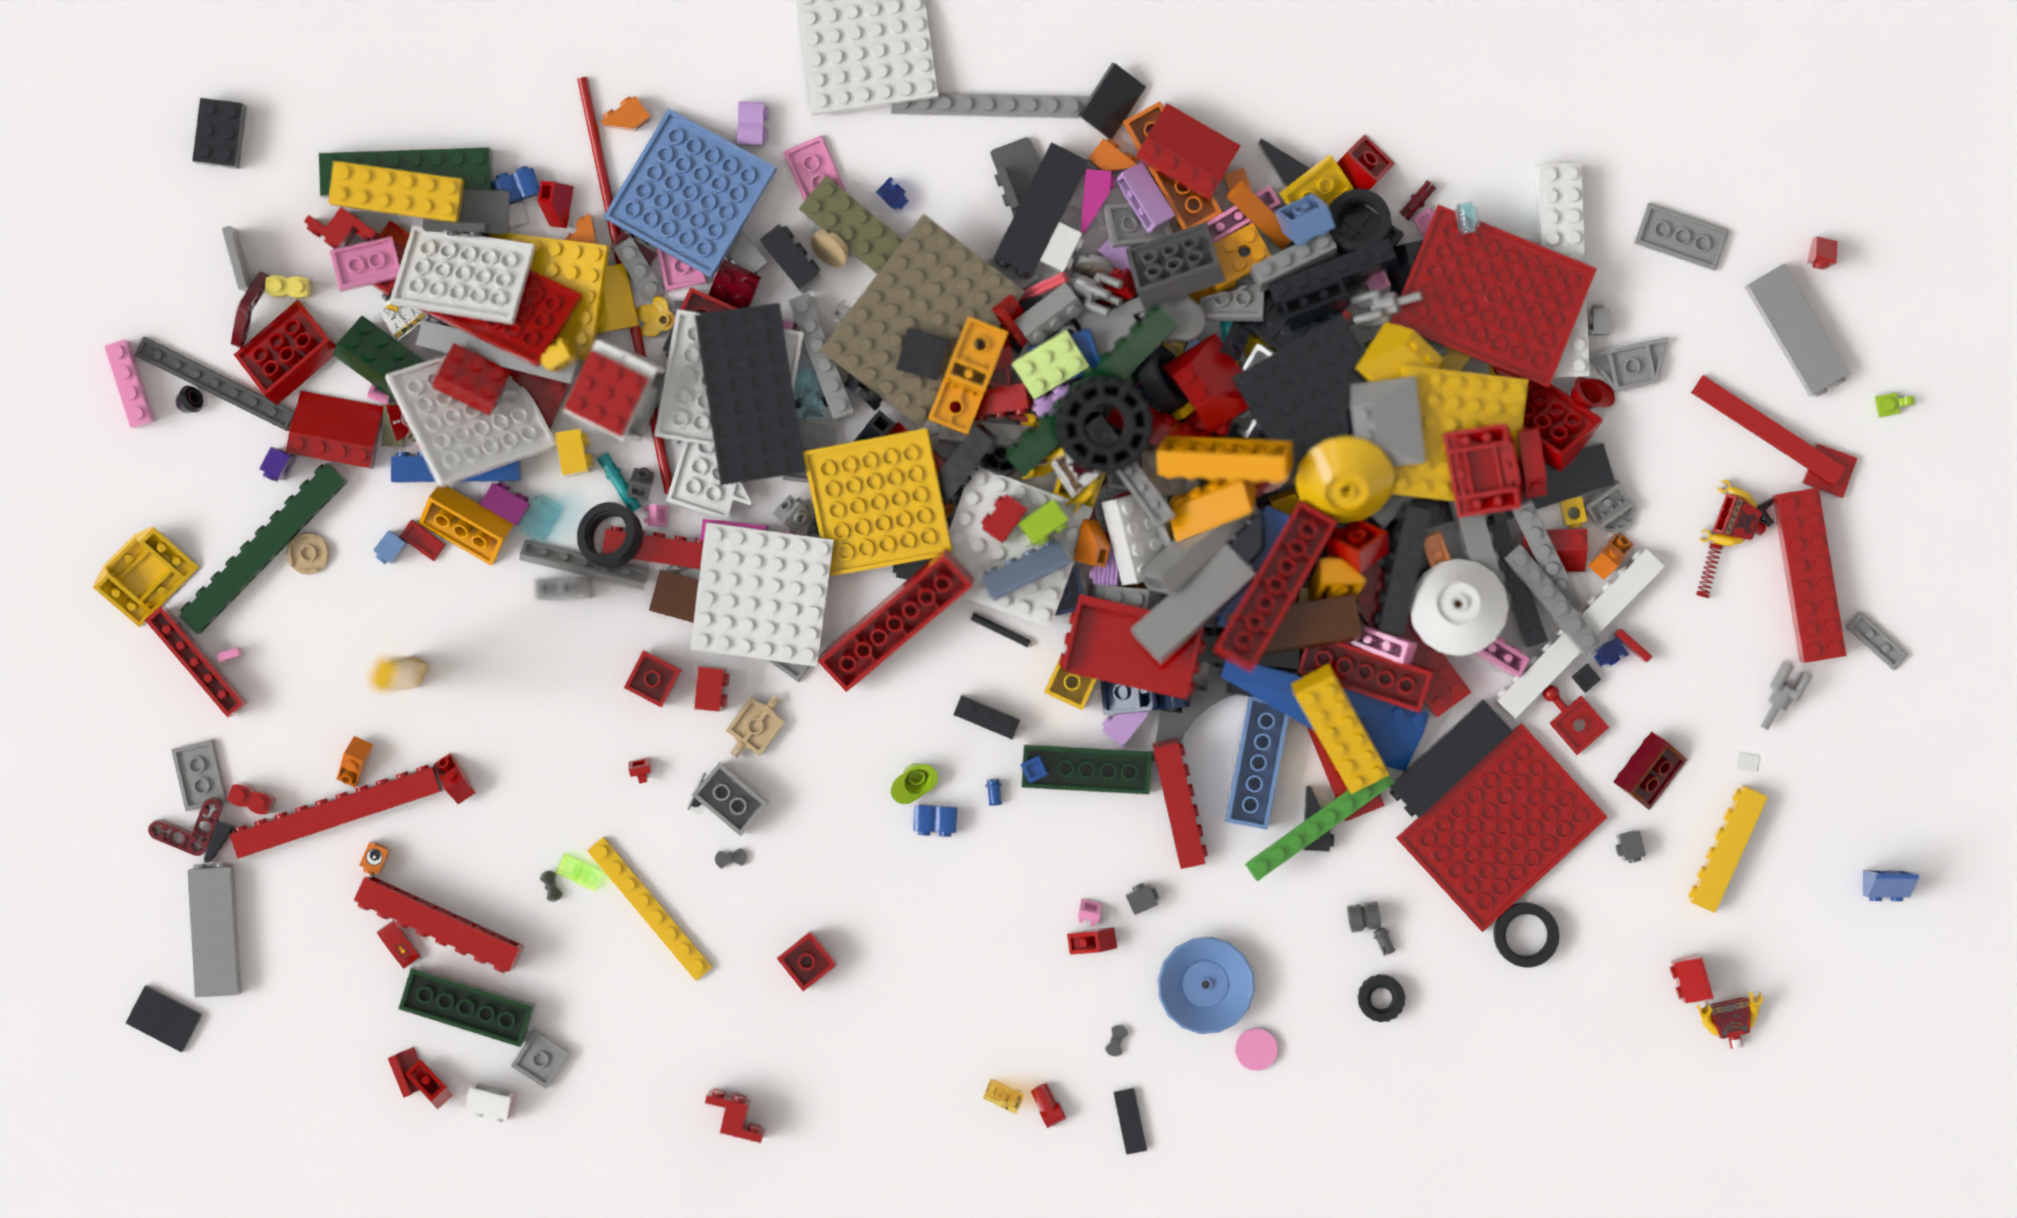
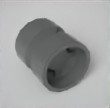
(1364, 916)

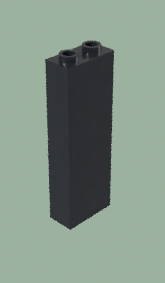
(1041, 210)
(1584, 474)
(1449, 759)

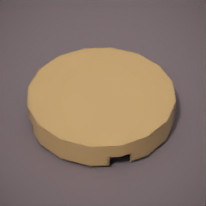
(830, 248)
(308, 553)

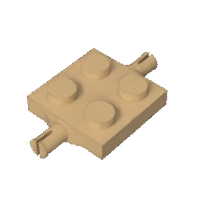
(755, 726)

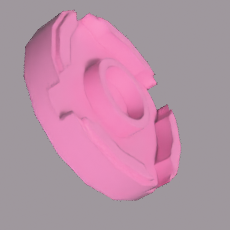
(1256, 1049)

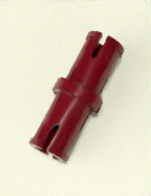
(1417, 200)

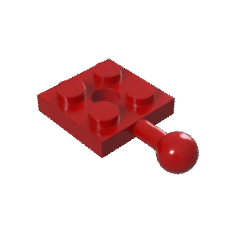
(1576, 710)

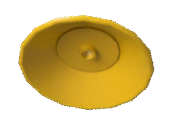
(1341, 464)

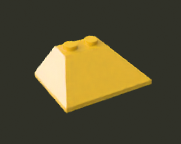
(1392, 349)
(143, 574)

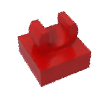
(640, 769)

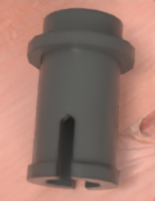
(1384, 941)

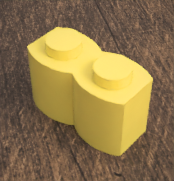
(295, 286)

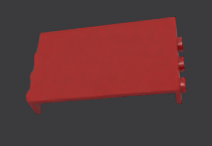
(1106, 650)

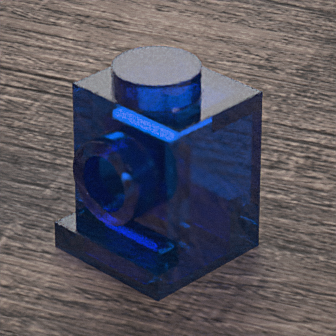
(892, 195)
(1610, 652)

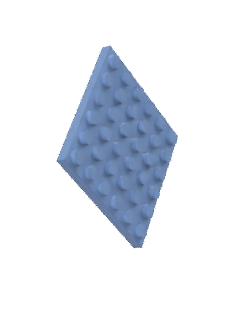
(690, 193)

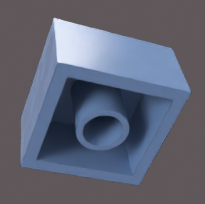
(1305, 219)

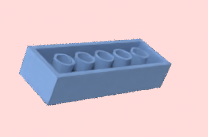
(1256, 765)

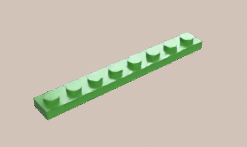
(1313, 828)

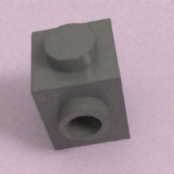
(1630, 846)
(1142, 898)

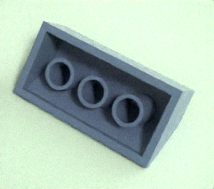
(1025, 570)

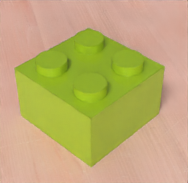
(1043, 523)

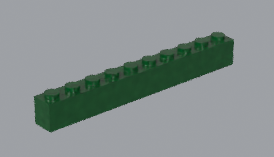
(1119, 362)
(263, 548)

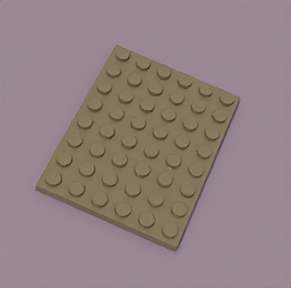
(923, 286)

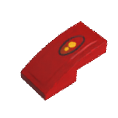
(398, 944)

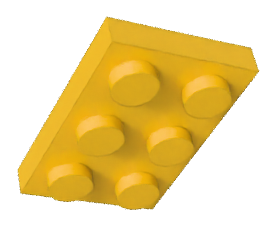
(1323, 180)

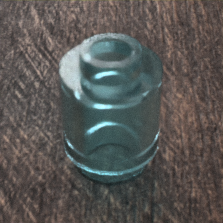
(1467, 217)

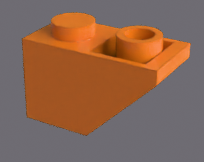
(628, 116)
(1109, 158)
(585, 231)
(1092, 544)
(1610, 555)
(354, 761)

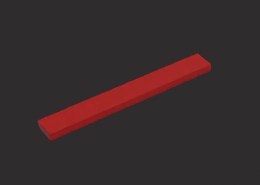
(1768, 430)

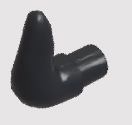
(1765, 518)

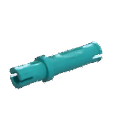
(616, 478)

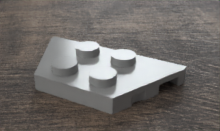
(1631, 364)

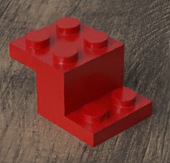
(341, 229)
(735, 1115)

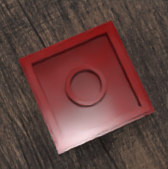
(1845, 460)

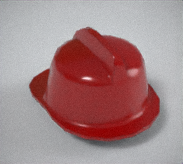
(1592, 393)

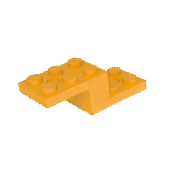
(1232, 264)
(967, 375)

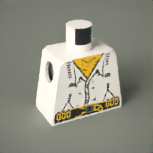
(401, 320)

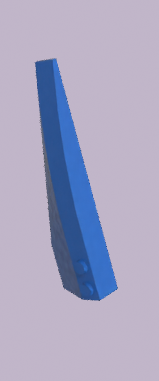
(1391, 727)

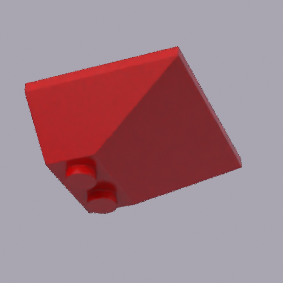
(1206, 382)
(1483, 470)

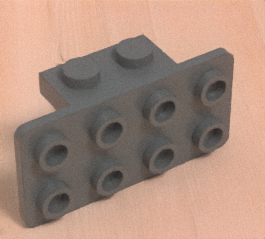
(1015, 167)
(480, 213)

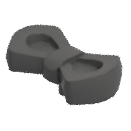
(738, 857)
(553, 892)
(1118, 1034)

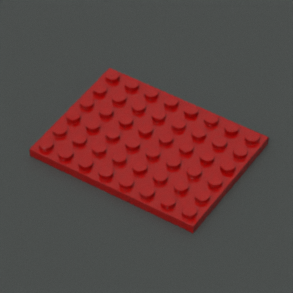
(1494, 297)
(1501, 827)

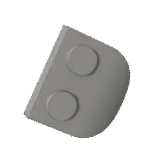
(1611, 509)

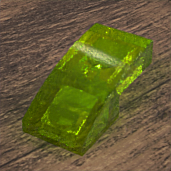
(579, 872)

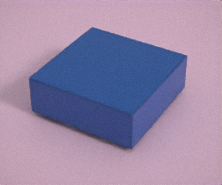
(1034, 769)

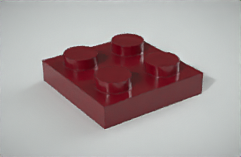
(734, 285)

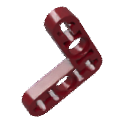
(245, 309)
(189, 836)

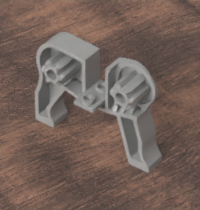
(1108, 329)

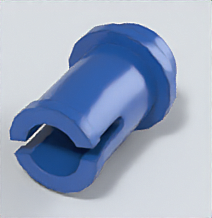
(994, 792)

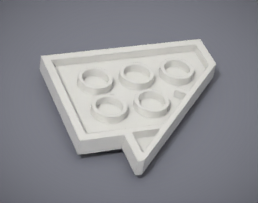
(698, 483)

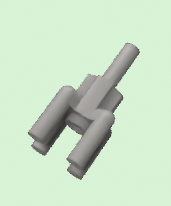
(1093, 290)
(1381, 306)
(1784, 692)

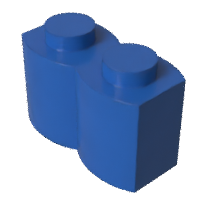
(518, 185)
(935, 819)

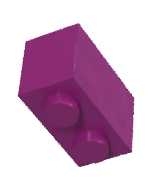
(505, 503)

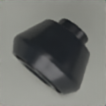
(189, 400)

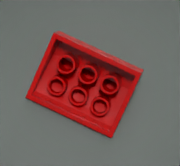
(1187, 152)
(286, 352)
(1561, 421)
(335, 429)

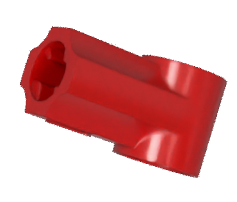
(1049, 1109)

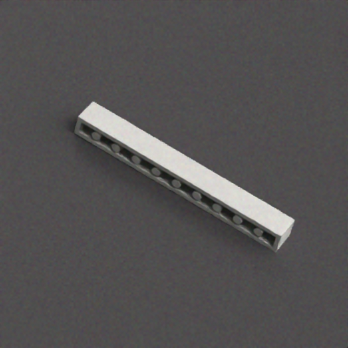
(1597, 615)

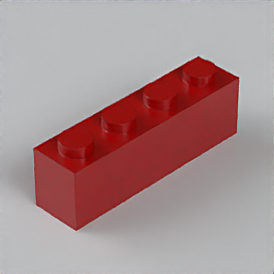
(1001, 400)

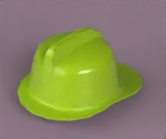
(914, 783)

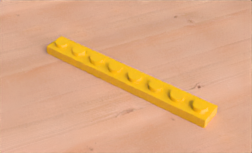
(649, 908)

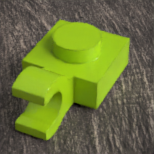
(1890, 404)

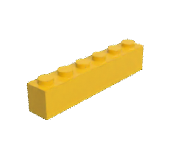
(1727, 849)

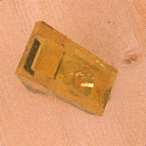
(1004, 1096)

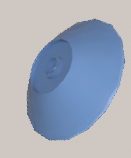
(1212, 1007)

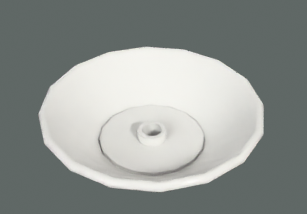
(1464, 628)

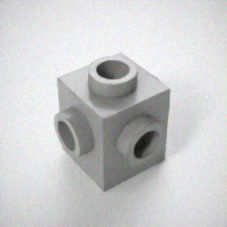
(793, 512)

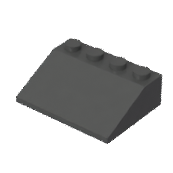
(1175, 265)

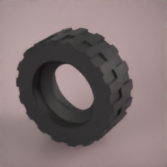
(1369, 1009)

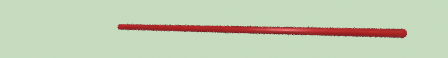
(614, 231)

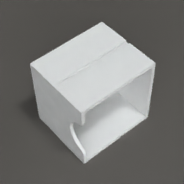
(651, 394)

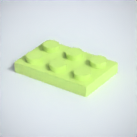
(1050, 364)

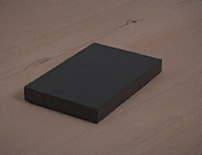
(1111, 101)
(163, 1018)

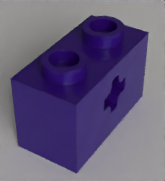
(277, 464)

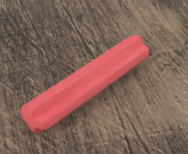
(1044, 286)

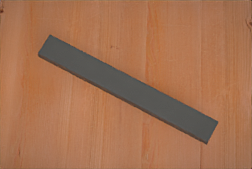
(214, 383)

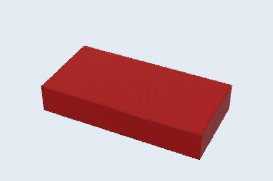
(422, 540)
(1632, 645)

